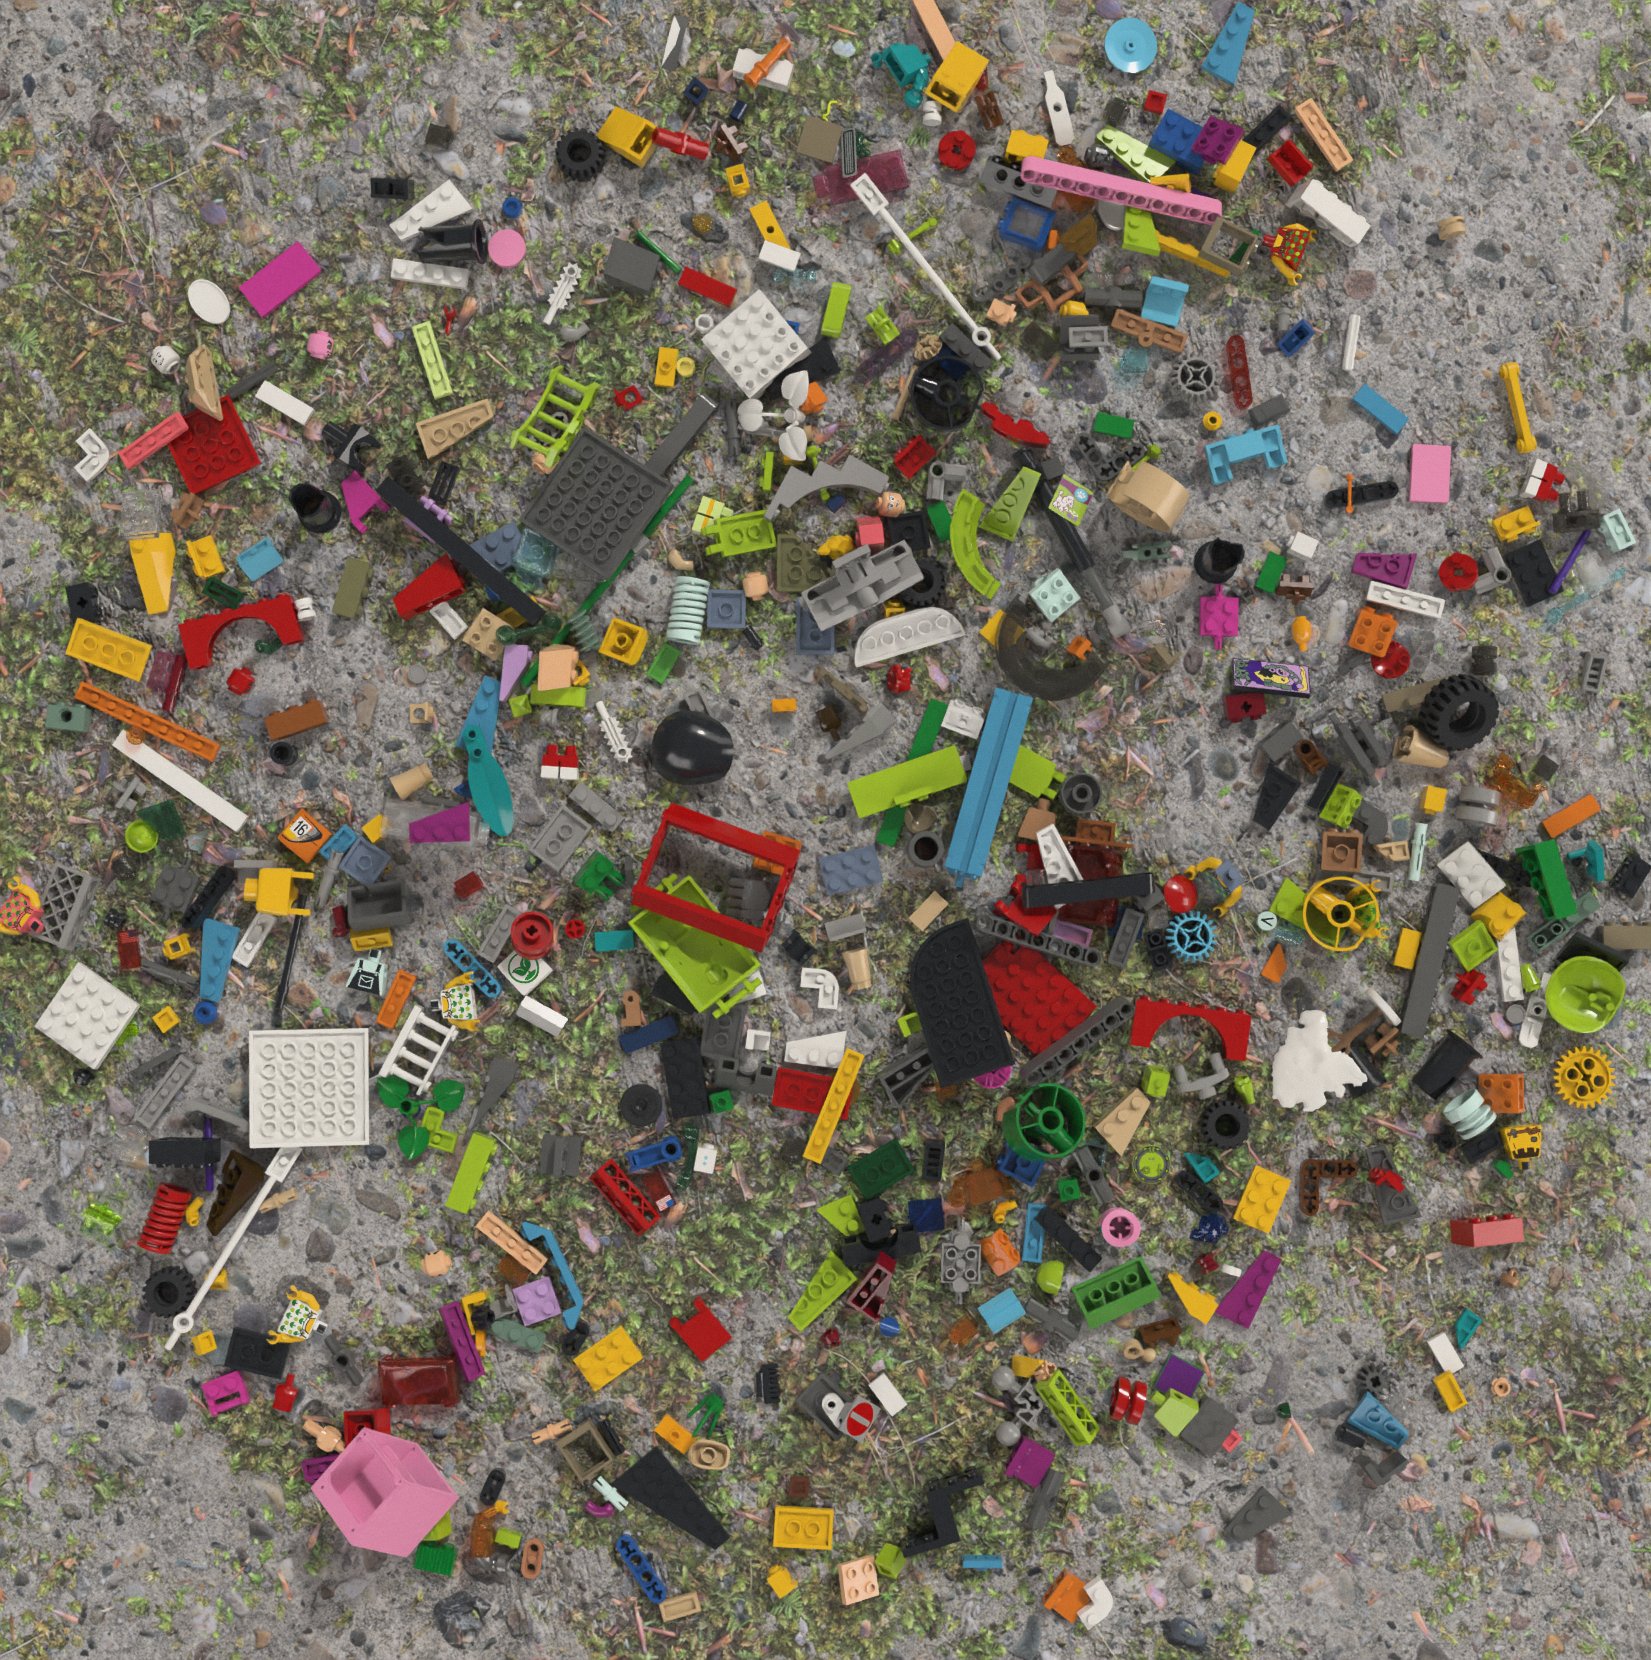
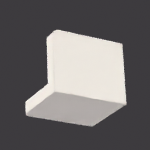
(758, 1039)

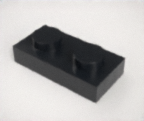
(1481, 1145)

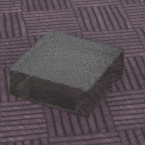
(1545, 768)

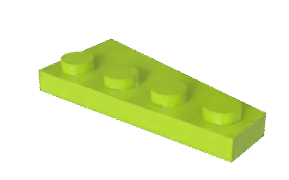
(1289, 906)
(823, 1289)

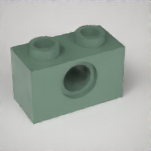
(57, 714)

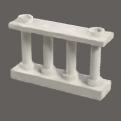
(399, 1049)

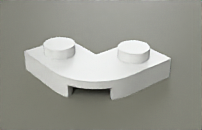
(97, 455)
(826, 982)
(1100, 1604)

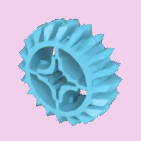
(1186, 944)

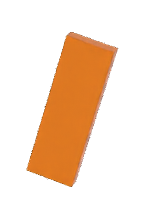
(1570, 816)
(396, 999)

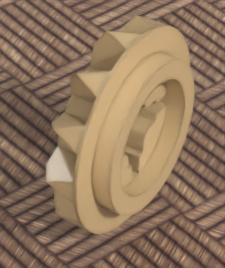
(924, 351)

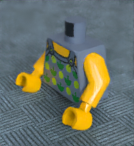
(1222, 878)

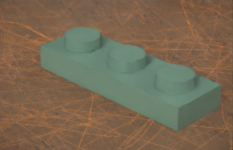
(518, 1334)

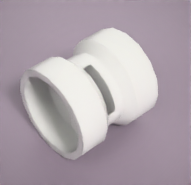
(932, 113)
(304, 609)

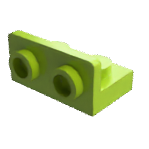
(1341, 806)

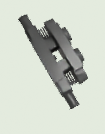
(1361, 746)

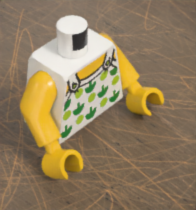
(458, 1002)
(299, 1319)

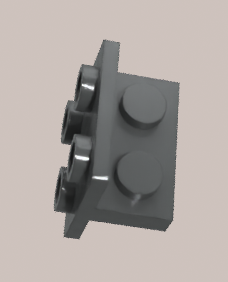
(560, 1155)

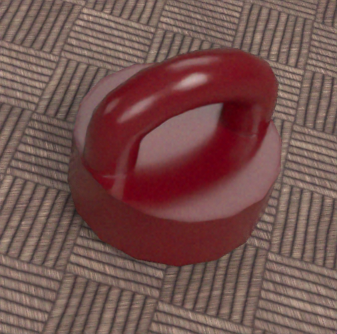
(830, 1336)

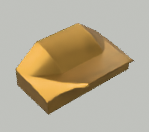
(1081, 236)

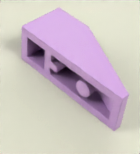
(515, 664)

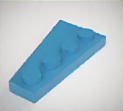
(1228, 49)
(483, 713)
(217, 952)

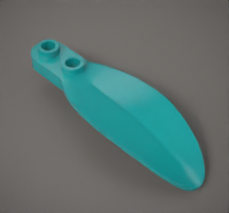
(488, 784)

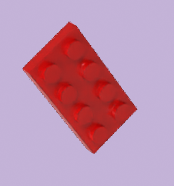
(804, 1091)

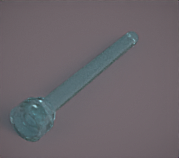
(1556, 614)

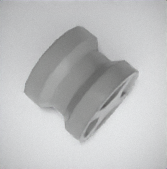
(549, 716)

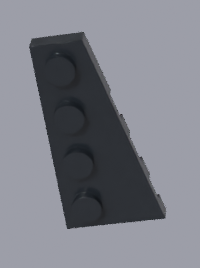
(819, 365)

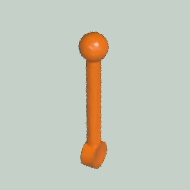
(1349, 509)

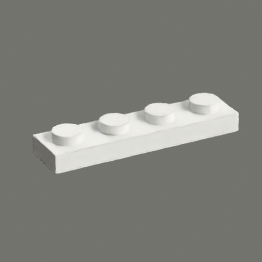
(430, 274)
(1405, 600)
(1509, 968)

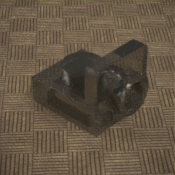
(439, 136)

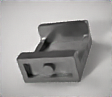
(1209, 1427)

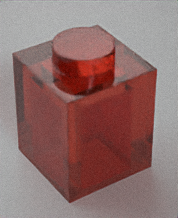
(468, 885)

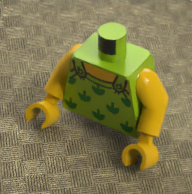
(1365, 914)

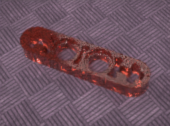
(1239, 372)

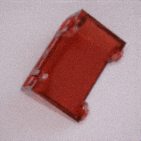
(1094, 863)
(419, 1380)

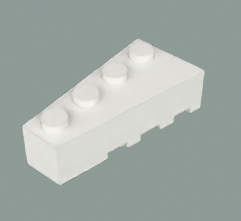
(1329, 212)

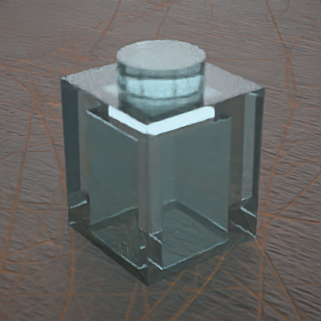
(1134, 361)

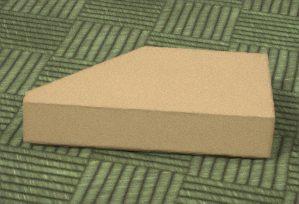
(1393, 851)

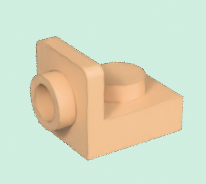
(1001, 312)

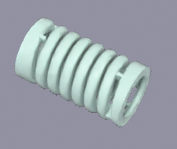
(698, 589)

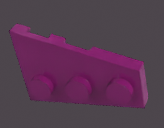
(1385, 568)

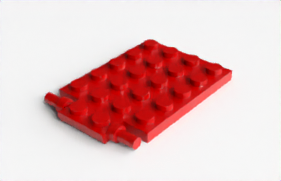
(1034, 996)

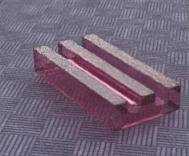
(159, 654)

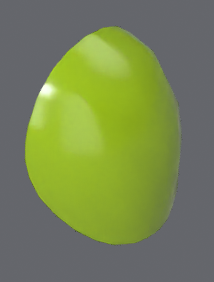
(1584, 994)

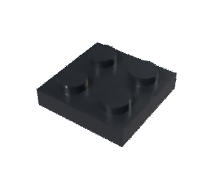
(911, 528)

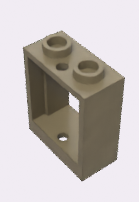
(1236, 232)
(571, 1435)

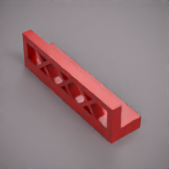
(621, 1199)

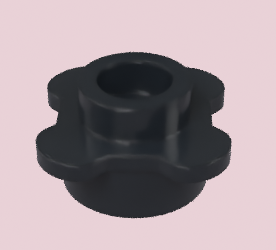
(83, 1076)
(1448, 1145)

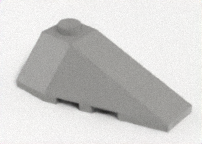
(872, 726)

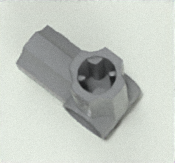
(935, 483)
(1494, 564)

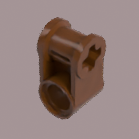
(1311, 757)

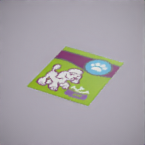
(1070, 500)

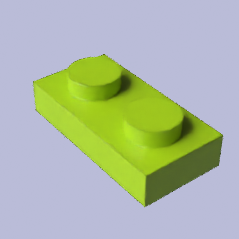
(767, 464)

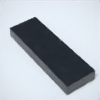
(1268, 128)

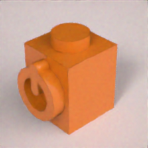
(814, 400)

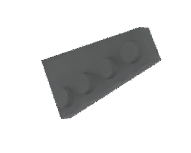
(1393, 1206)

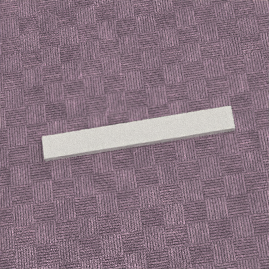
(182, 782)

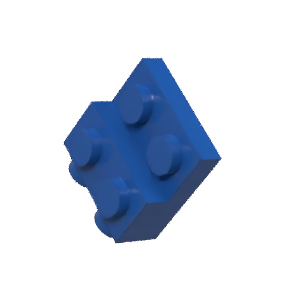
(1020, 1168)

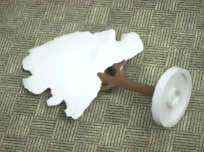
(1310, 1067)

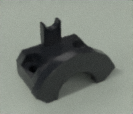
(798, 948)

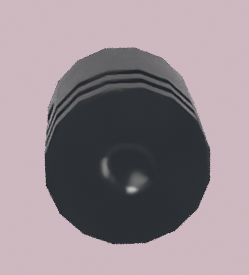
(284, 753)

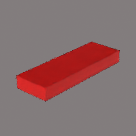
(707, 287)

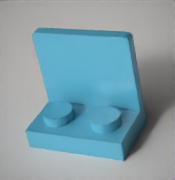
(1164, 301)

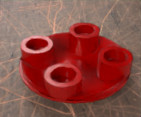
(1393, 663)
(1180, 894)

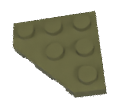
(798, 565)

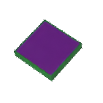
(1178, 1375)

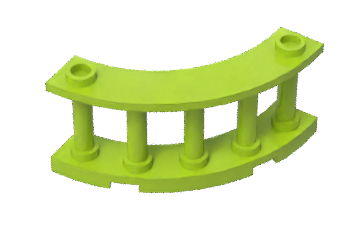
(570, 430)
(964, 544)

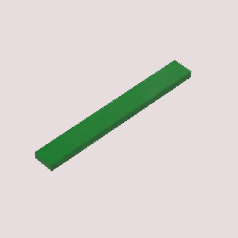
(922, 746)

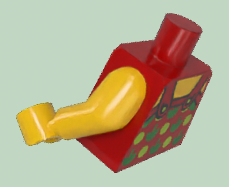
(1289, 248)

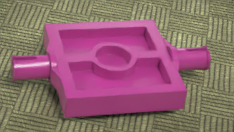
(1218, 616)

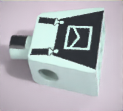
(369, 974)

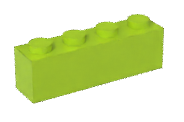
(471, 1171)

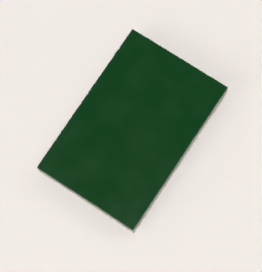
(880, 1168)

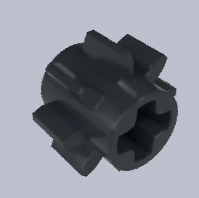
(482, 1317)

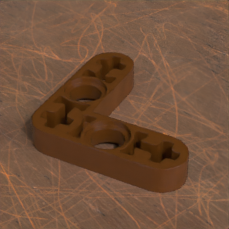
(1318, 1171)

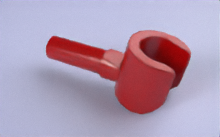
(450, 316)

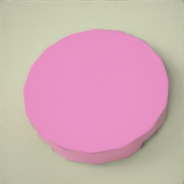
(507, 248)

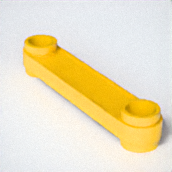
(1510, 373)

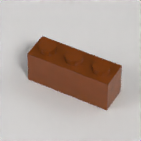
(296, 720)

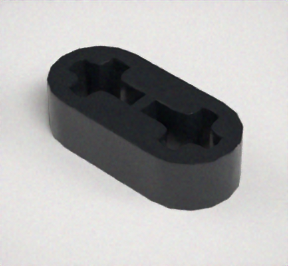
(579, 1340)
(489, 1484)

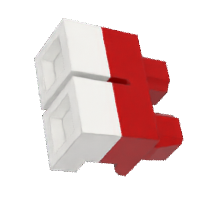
(1539, 482)
(569, 764)

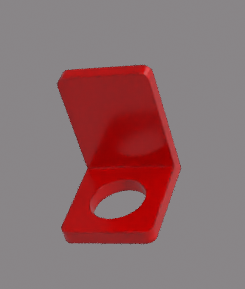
(619, 398)

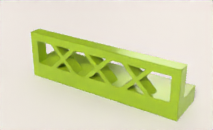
(1065, 1412)

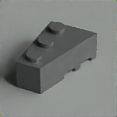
(906, 1074)

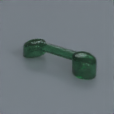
(507, 635)
(691, 1135)

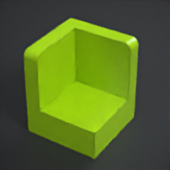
(909, 1023)
(890, 1561)

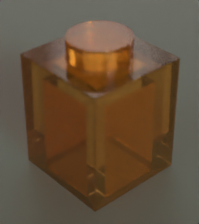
(962, 1331)

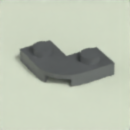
(1376, 824)

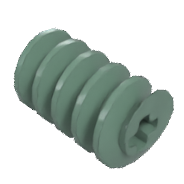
(583, 631)

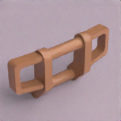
(1045, 296)

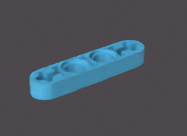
(475, 965)

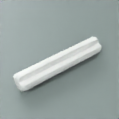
(1351, 342)

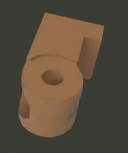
(633, 1009)

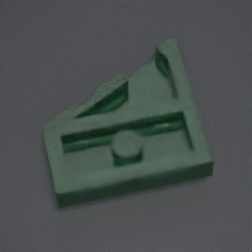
(163, 819)

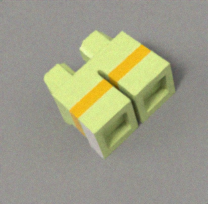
(707, 512)

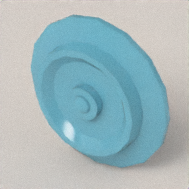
(1130, 45)

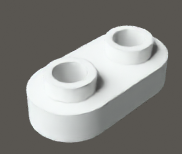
(833, 1412)

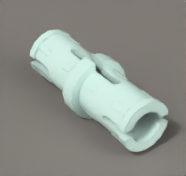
(610, 1493)

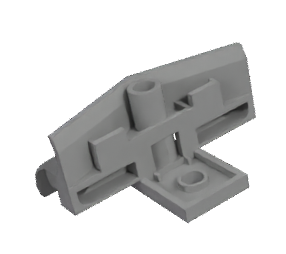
(861, 583)

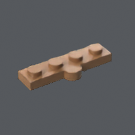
(1148, 332)

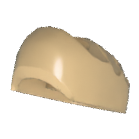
(709, 1455)

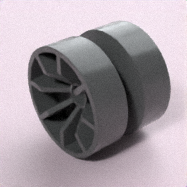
(1080, 793)

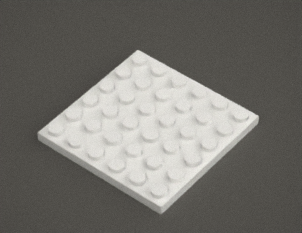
(309, 1087)

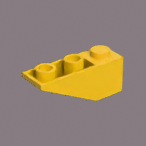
(1196, 1303)

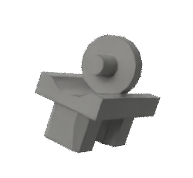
(124, 800)

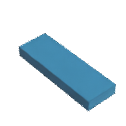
(1380, 409)
(1033, 1235)

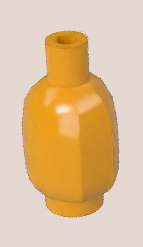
(1301, 632)

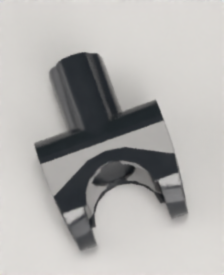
(349, 443)

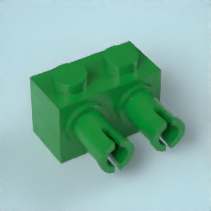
(594, 871)

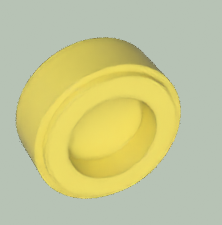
(685, 367)

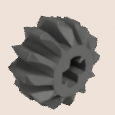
(1375, 1372)

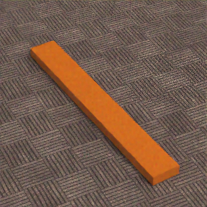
(147, 721)

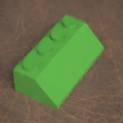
(1116, 1292)

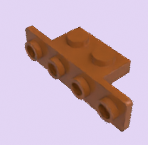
(1097, 833)

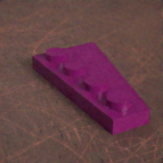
(1247, 1294)

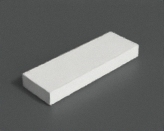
(284, 403)
(254, 938)

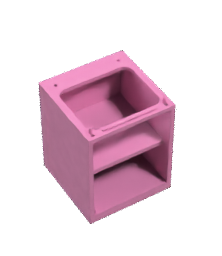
(384, 1493)

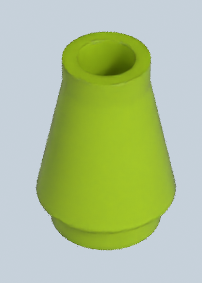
(1529, 979)
(1245, 1089)

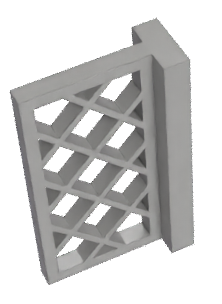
(79, 908)

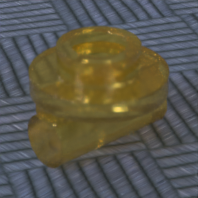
(702, 223)

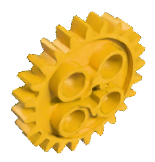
(1597, 1067)

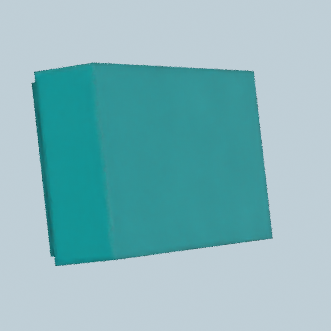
(614, 940)

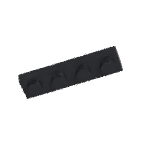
(1068, 1238)

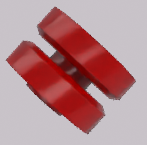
(533, 946)
(1127, 1400)

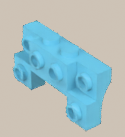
(1235, 449)

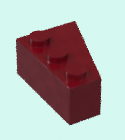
(872, 1287)

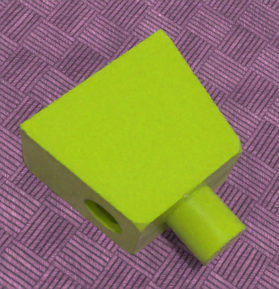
(1173, 1410)

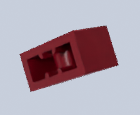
(1233, 703)

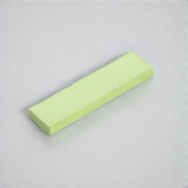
(432, 360)

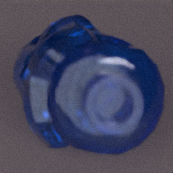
(1210, 1229)

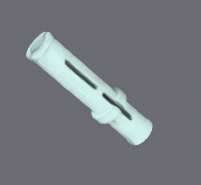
(1417, 851)

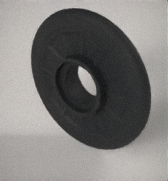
(629, 1109)

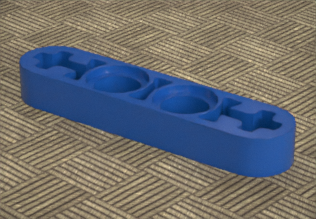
(644, 1566)

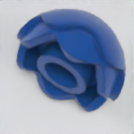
(211, 1010)

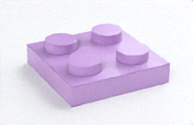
(537, 1300)

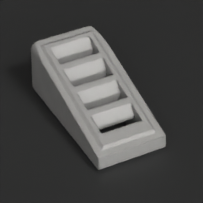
(1603, 659)

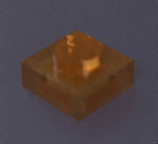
(944, 1093)

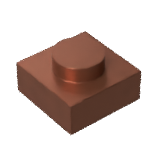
(799, 1486)

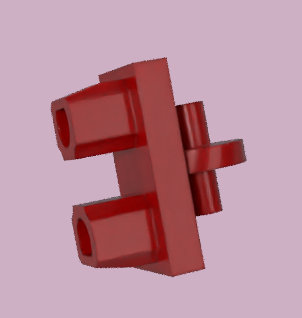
(1467, 984)

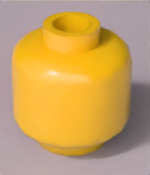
(1073, 308)

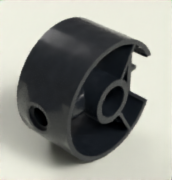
(929, 386)

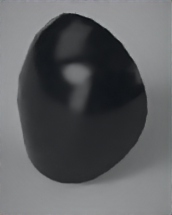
(691, 748)

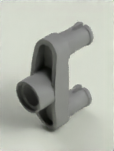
(1205, 1084)

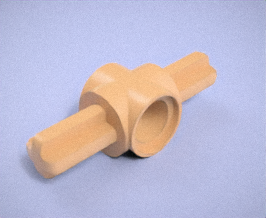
(327, 1437)

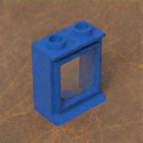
(1026, 224)

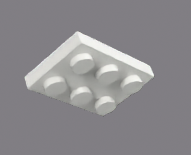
(1471, 874)

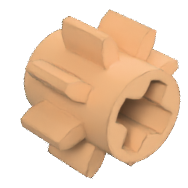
(1044, 1371)

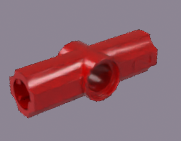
(680, 143)

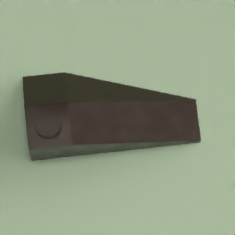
(238, 1185)

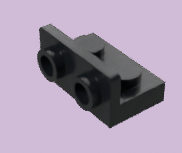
(1631, 875)

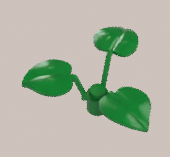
(393, 1090)

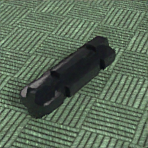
(611, 1437)

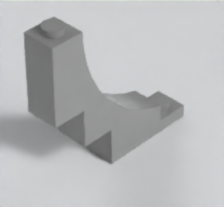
(852, 474)

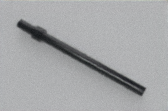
(283, 987)

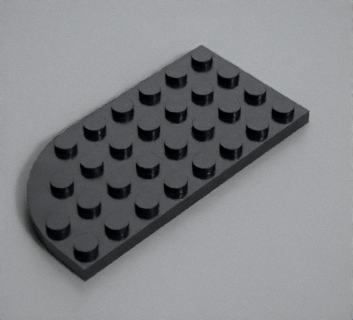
(957, 1006)

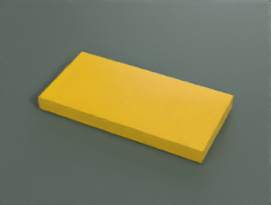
(108, 649)

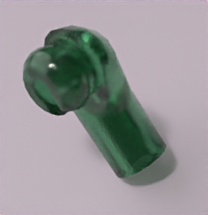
(861, 150)

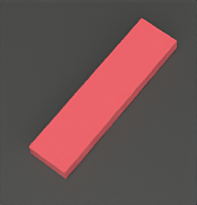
(153, 440)

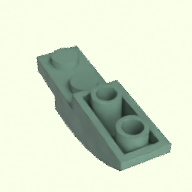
(1552, 930)

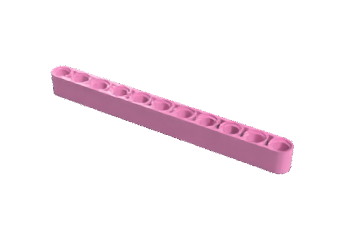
(1120, 190)

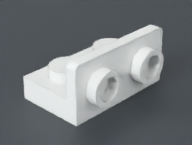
(964, 718)

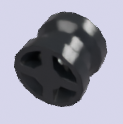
(115, 919)

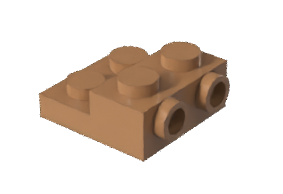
(1341, 850)

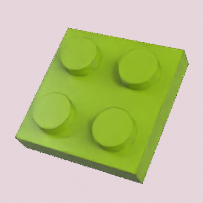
(1473, 945)

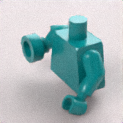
(906, 66)

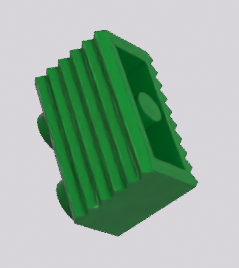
(436, 1557)

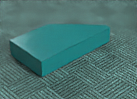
(1203, 1166)
(1465, 1326)

